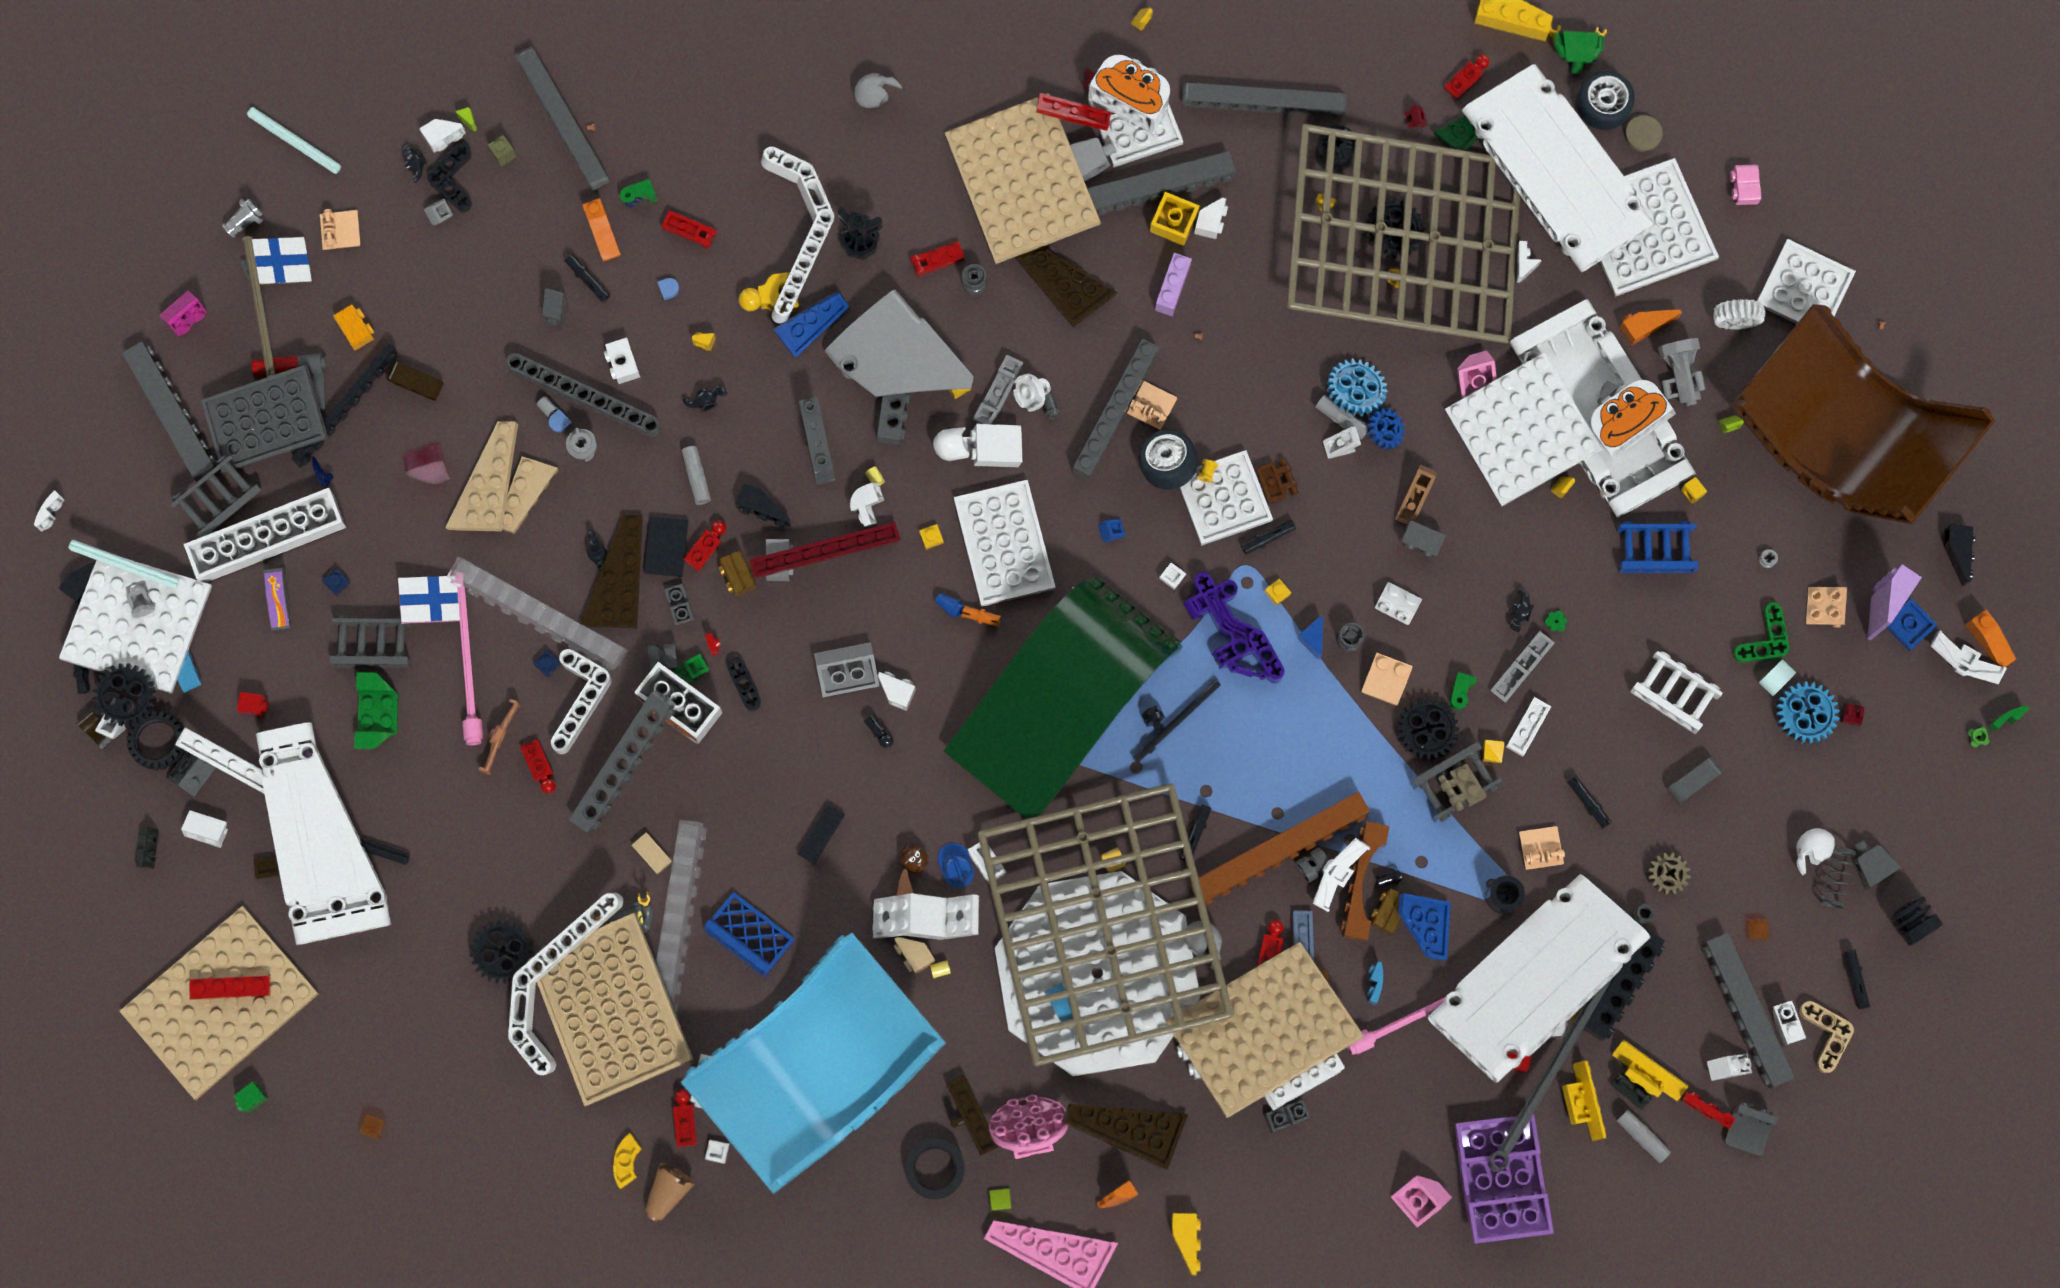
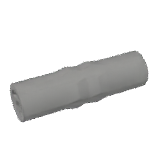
(1339, 416)
(696, 475)
(1643, 1136)

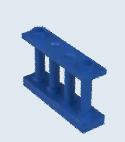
(1648, 564)

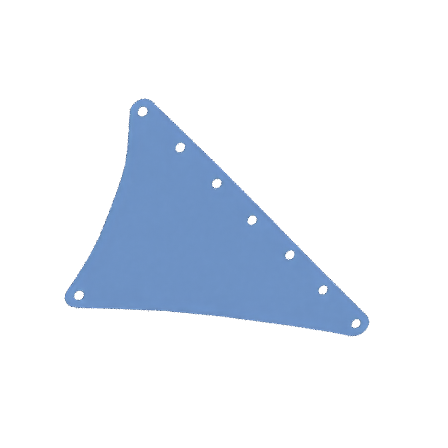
(1283, 747)

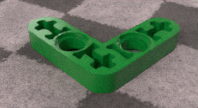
(1773, 639)

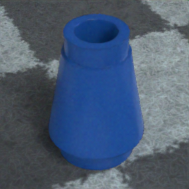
(950, 605)

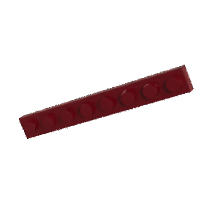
(824, 550)

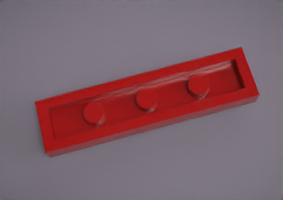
(1073, 112)
(229, 987)

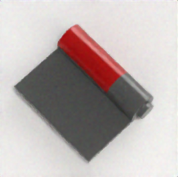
(315, 365)

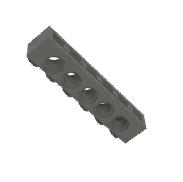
(889, 434)

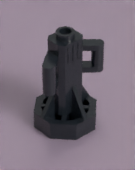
(859, 232)

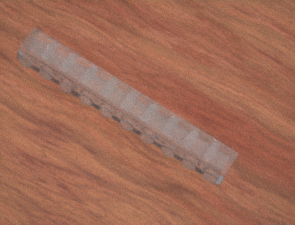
(537, 613)
(679, 906)

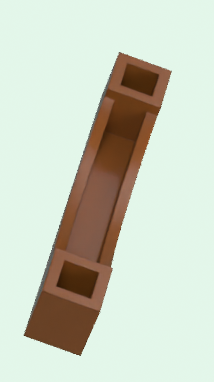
(1356, 924)

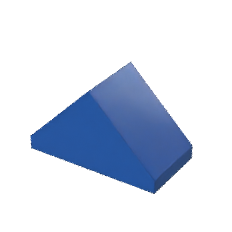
(1313, 637)

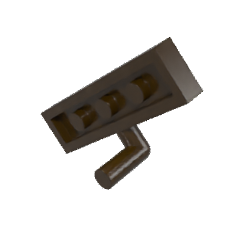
(970, 1115)

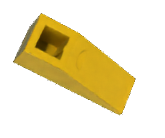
(1185, 1236)

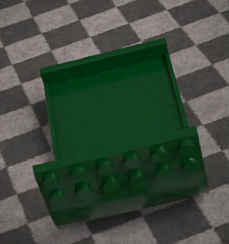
(1060, 695)

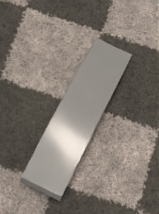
(1522, 666)

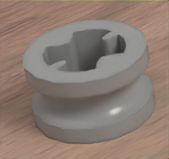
(1764, 563)

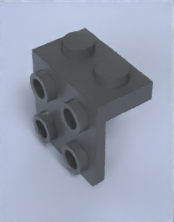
(1750, 1129)

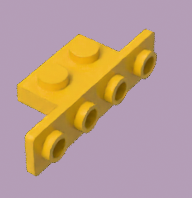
(1648, 1073)
(1583, 1103)

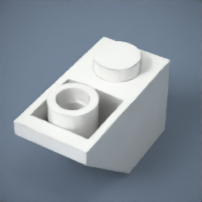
(441, 133)
(1209, 219)
(897, 692)
(1787, 1023)
(1729, 1066)

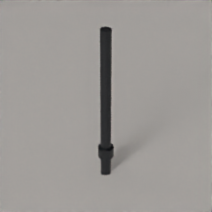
(1151, 745)

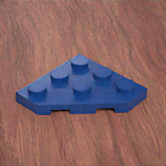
(1427, 922)

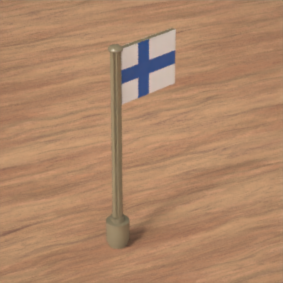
(274, 263)

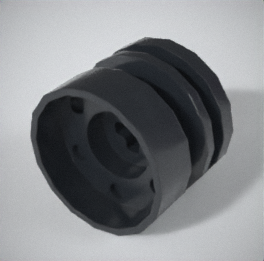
(1343, 154)
(1916, 921)

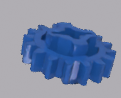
(1385, 428)

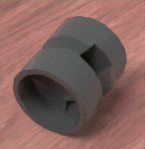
(974, 279)
(1350, 637)
(666, 656)
(1318, 859)

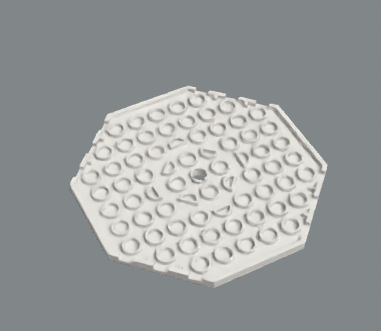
(1122, 1056)

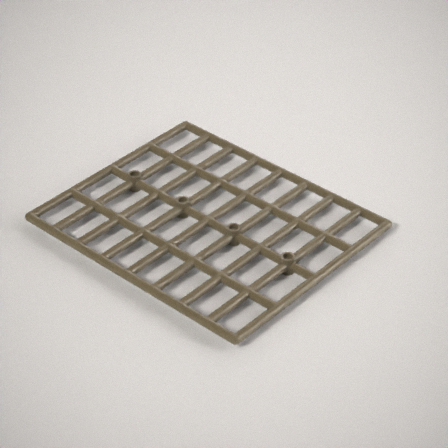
(1381, 228)
(1111, 951)

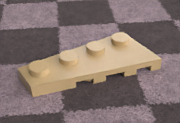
(525, 489)

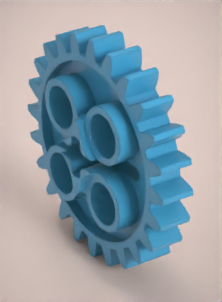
(1356, 387)
(1824, 708)

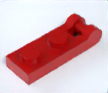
(688, 229)
(937, 258)

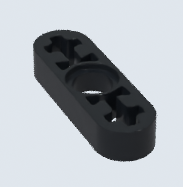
(745, 699)

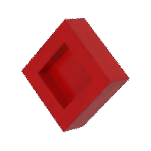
(713, 644)

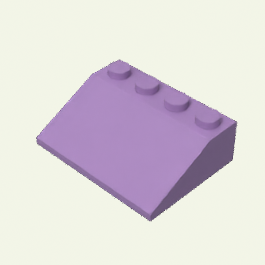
(1890, 597)

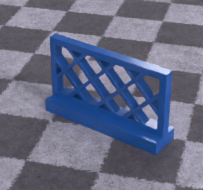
(736, 945)

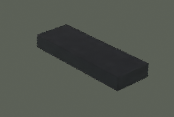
(821, 834)

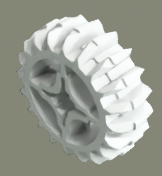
(1739, 314)

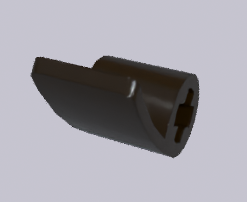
(88, 724)

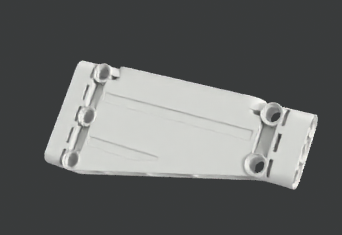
(316, 841)

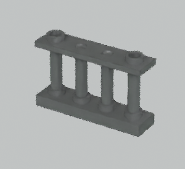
(817, 440)
(233, 502)
(361, 659)
(1453, 762)

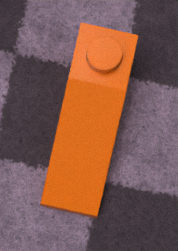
(601, 229)
(1645, 323)
(1991, 638)

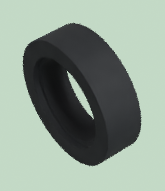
(921, 1147)

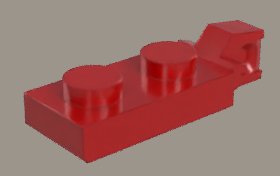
(1708, 1110)

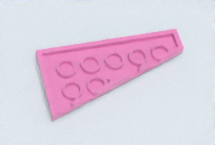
(1063, 1256)

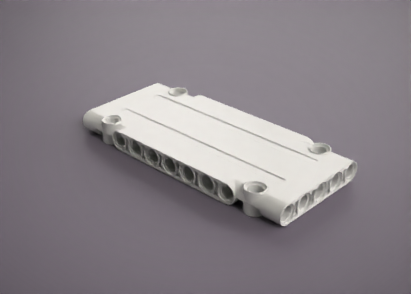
(1558, 167)
(1584, 363)
(1538, 978)

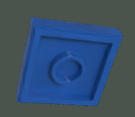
(1911, 624)

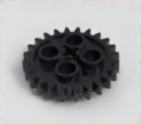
(1397, 209)
(118, 710)
(1422, 713)
(509, 935)

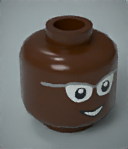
(914, 858)

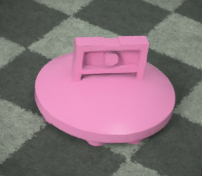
(1028, 1127)

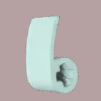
(1777, 677)

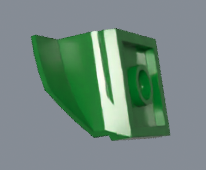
(376, 711)

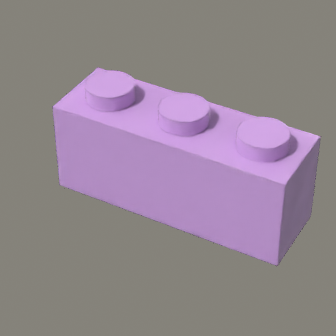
(1173, 284)

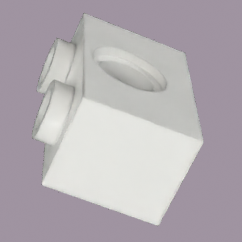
(618, 350)

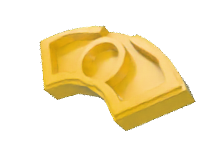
(624, 1161)

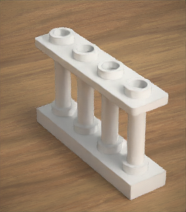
(1675, 711)
(1304, 1082)

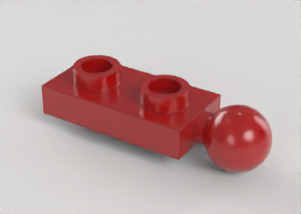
(1467, 77)
(705, 546)
(539, 765)
(1271, 943)
(684, 1120)

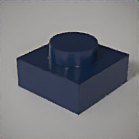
(336, 581)
(547, 663)

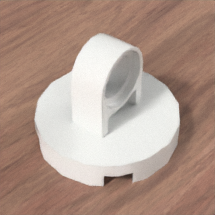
(1030, 391)

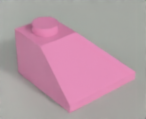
(1476, 373)
(1421, 1199)

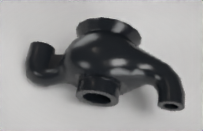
(414, 161)
(706, 398)
(595, 550)
(1521, 610)

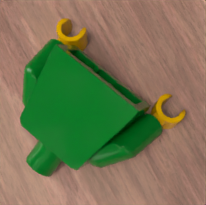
(1578, 46)

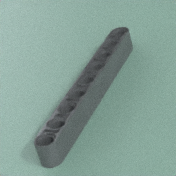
(1264, 99)
(562, 118)
(577, 388)

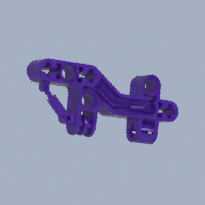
(1239, 633)

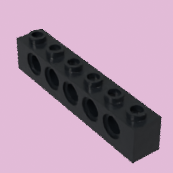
(1604, 1030)

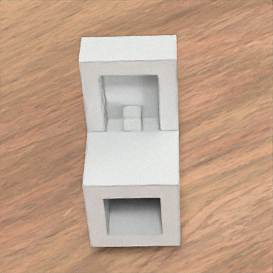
(862, 501)

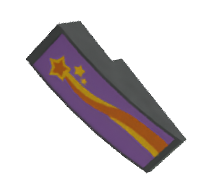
(277, 599)

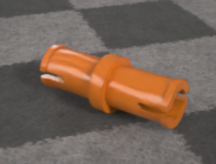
(981, 616)

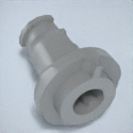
(243, 217)
(577, 447)

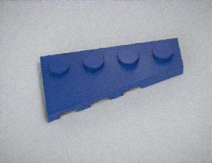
(806, 326)

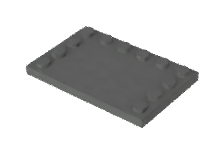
(265, 418)

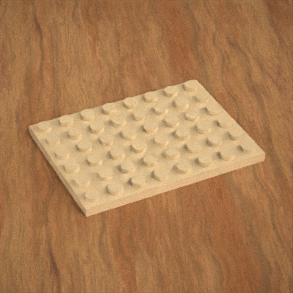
(1022, 180)
(613, 1011)
(1279, 1029)
(212, 1036)

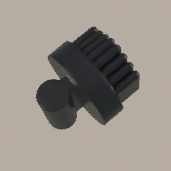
(1152, 717)

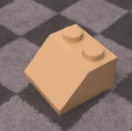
(1386, 679)

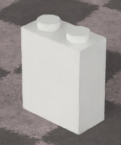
(996, 445)

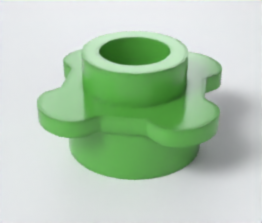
(1982, 732)

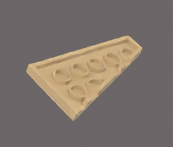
(486, 492)

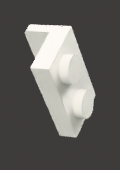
(1398, 603)

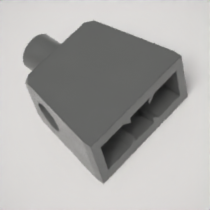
(1873, 864)

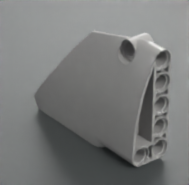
(897, 352)

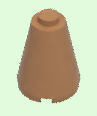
(667, 1191)

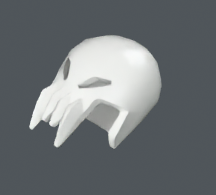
(951, 445)
(1815, 843)

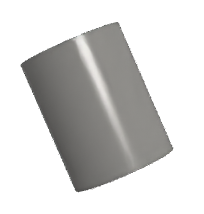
(547, 406)

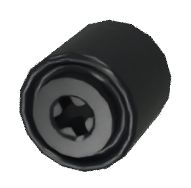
(1513, 889)

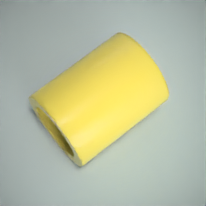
(875, 476)
(940, 969)

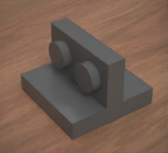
(190, 773)

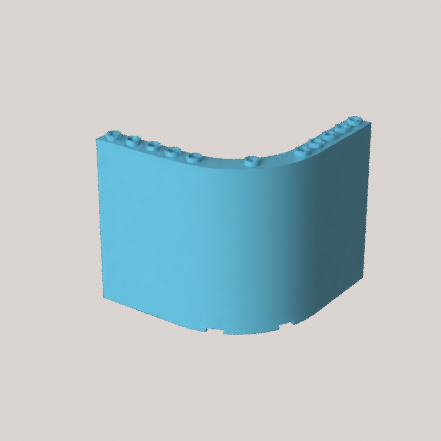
(814, 1065)

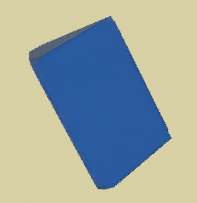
(1111, 530)

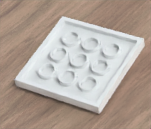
(1135, 142)
(1804, 280)
(1229, 503)

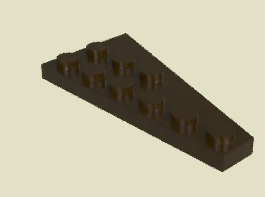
(1065, 285)
(616, 591)
(1138, 1132)

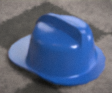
(956, 865)

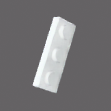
(1528, 727)

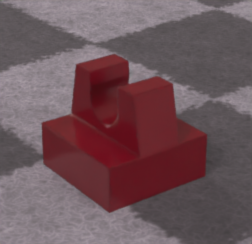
(1088, 75)
(1419, 117)
(1852, 714)

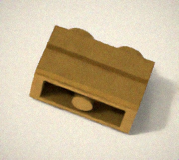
(737, 574)
(1387, 916)

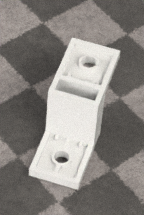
(925, 916)

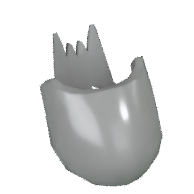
(870, 91)
(1198, 943)

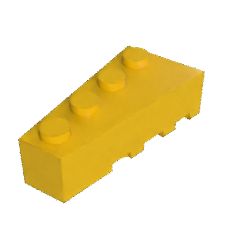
(1514, 17)

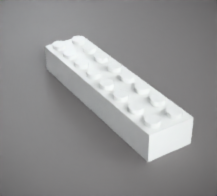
(265, 535)

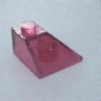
(426, 464)

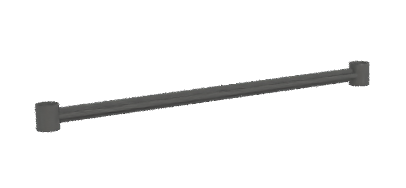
(1556, 1062)

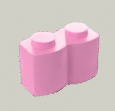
(1746, 184)

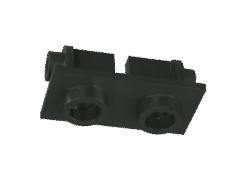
(148, 839)
(1631, 1090)

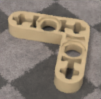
(1835, 1035)

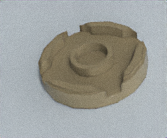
(1643, 133)

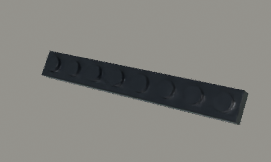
(349, 400)

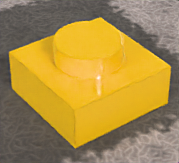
(931, 536)
(1277, 592)

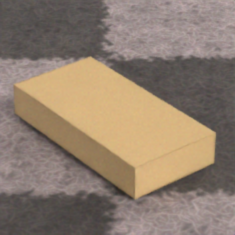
(651, 853)

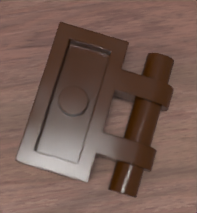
(1272, 484)

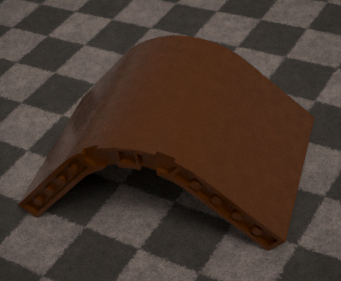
(1851, 427)

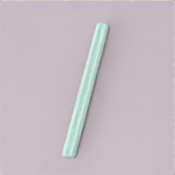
(294, 140)
(124, 564)

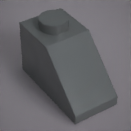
(554, 307)

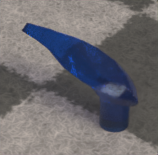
(323, 478)

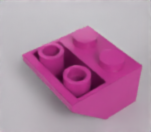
(183, 313)

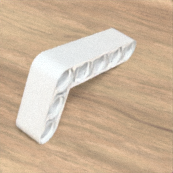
(582, 700)

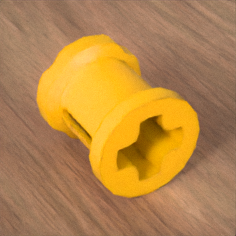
(1207, 471)

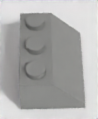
(846, 669)

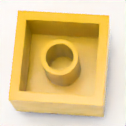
(1174, 218)

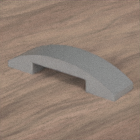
(998, 391)

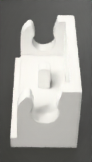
(204, 829)
(976, 855)

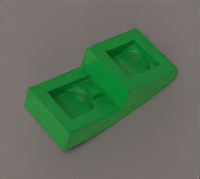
(691, 669)
(2011, 717)

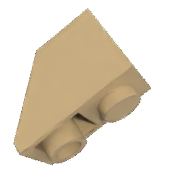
(916, 954)

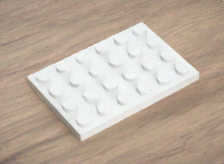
(1004, 543)

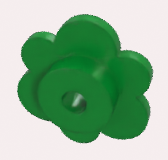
(1559, 617)

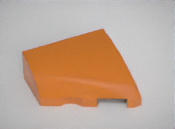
(1119, 1196)

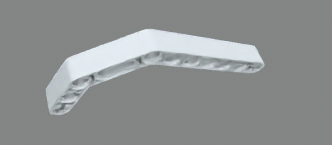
(816, 213)
(534, 976)

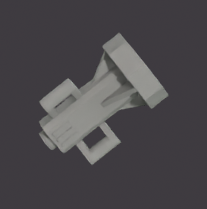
(1680, 357)

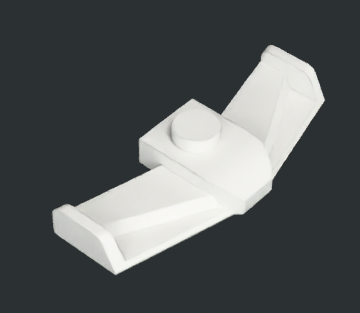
(1966, 660)
(1338, 872)

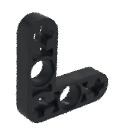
(445, 181)

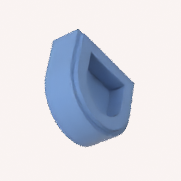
(669, 288)
(559, 422)

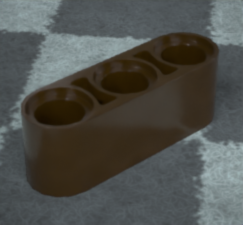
(414, 381)

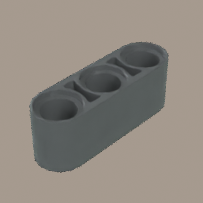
(1695, 780)

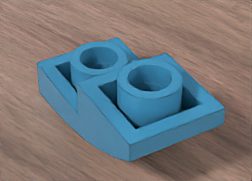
(189, 675)
(1376, 977)
(1061, 1006)

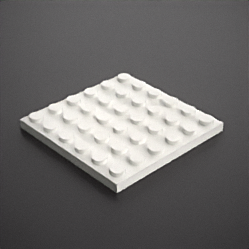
(1673, 244)
(1523, 429)
(109, 635)

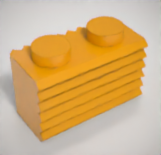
(353, 326)

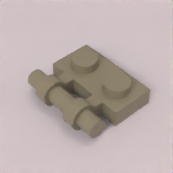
(1467, 785)

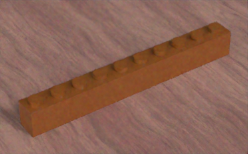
(1281, 847)

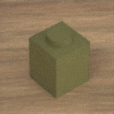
(502, 150)

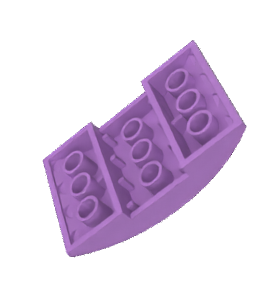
(1506, 1201)

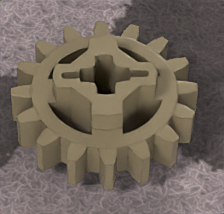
(1665, 867)

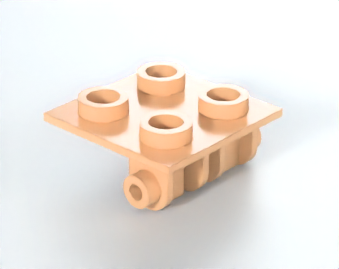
(339, 229)
(1152, 405)
(1826, 606)
(1541, 848)

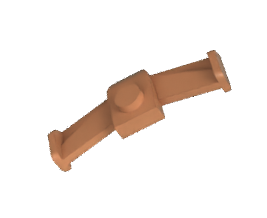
(497, 735)

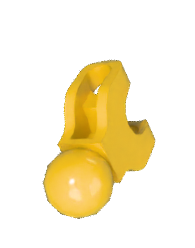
(766, 295)

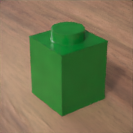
(249, 1097)

